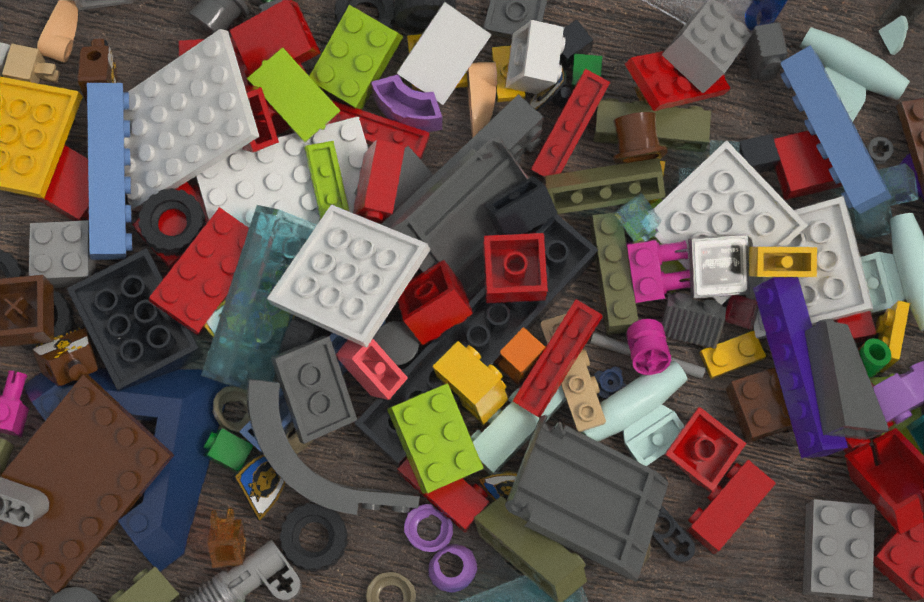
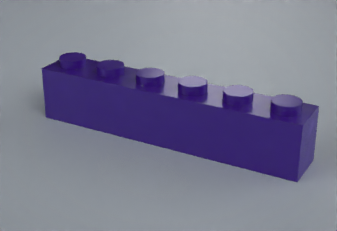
(785, 324)

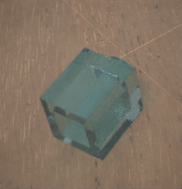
(638, 218)

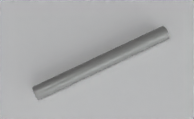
(622, 347)

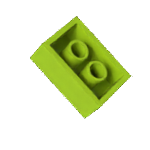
(355, 57)
(435, 438)

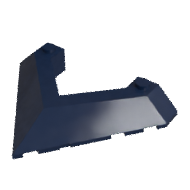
(184, 419)

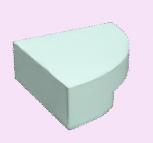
(895, 34)

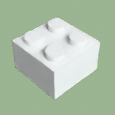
(535, 57)

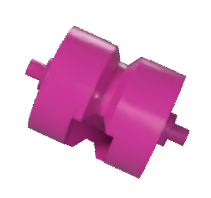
(648, 347)

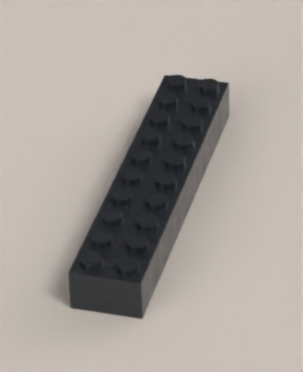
(485, 330)

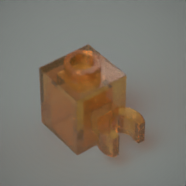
(226, 540)

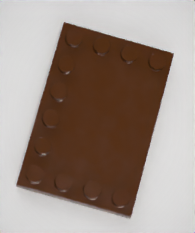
(92, 469)

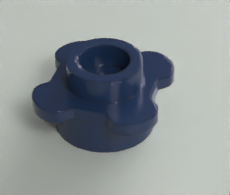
(612, 374)

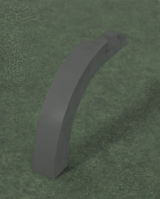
(271, 438)

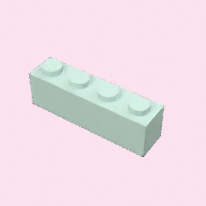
(509, 432)

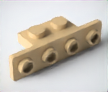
(578, 385)

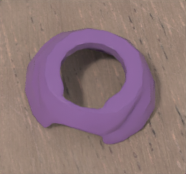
(412, 521)
(455, 583)

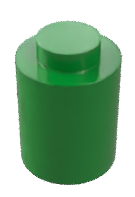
(875, 356)

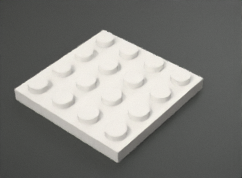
(726, 200)
(349, 275)
(840, 280)

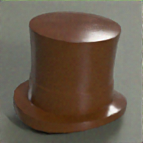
(638, 138)

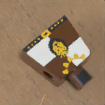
(96, 65)
(66, 357)

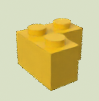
(474, 382)

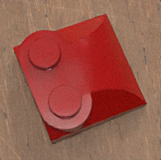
(705, 449)

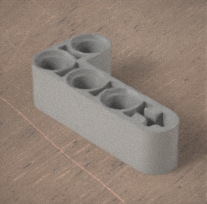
(20, 503)

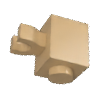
(28, 65)

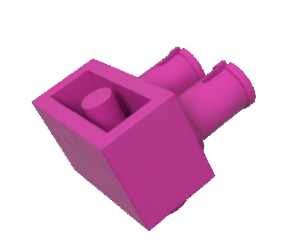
(645, 262)
(12, 410)

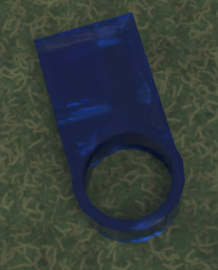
(769, 9)

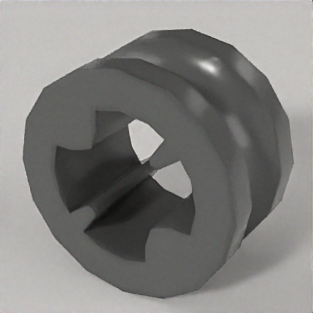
(886, 144)

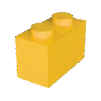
(783, 261)

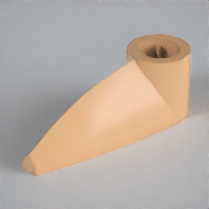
(59, 32)
(481, 94)

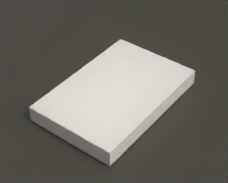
(443, 53)

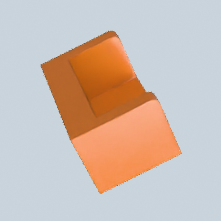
(520, 355)

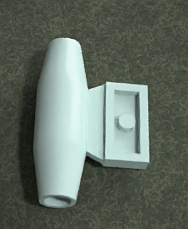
(854, 70)
(898, 274)
(639, 413)

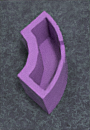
(407, 105)
(901, 394)

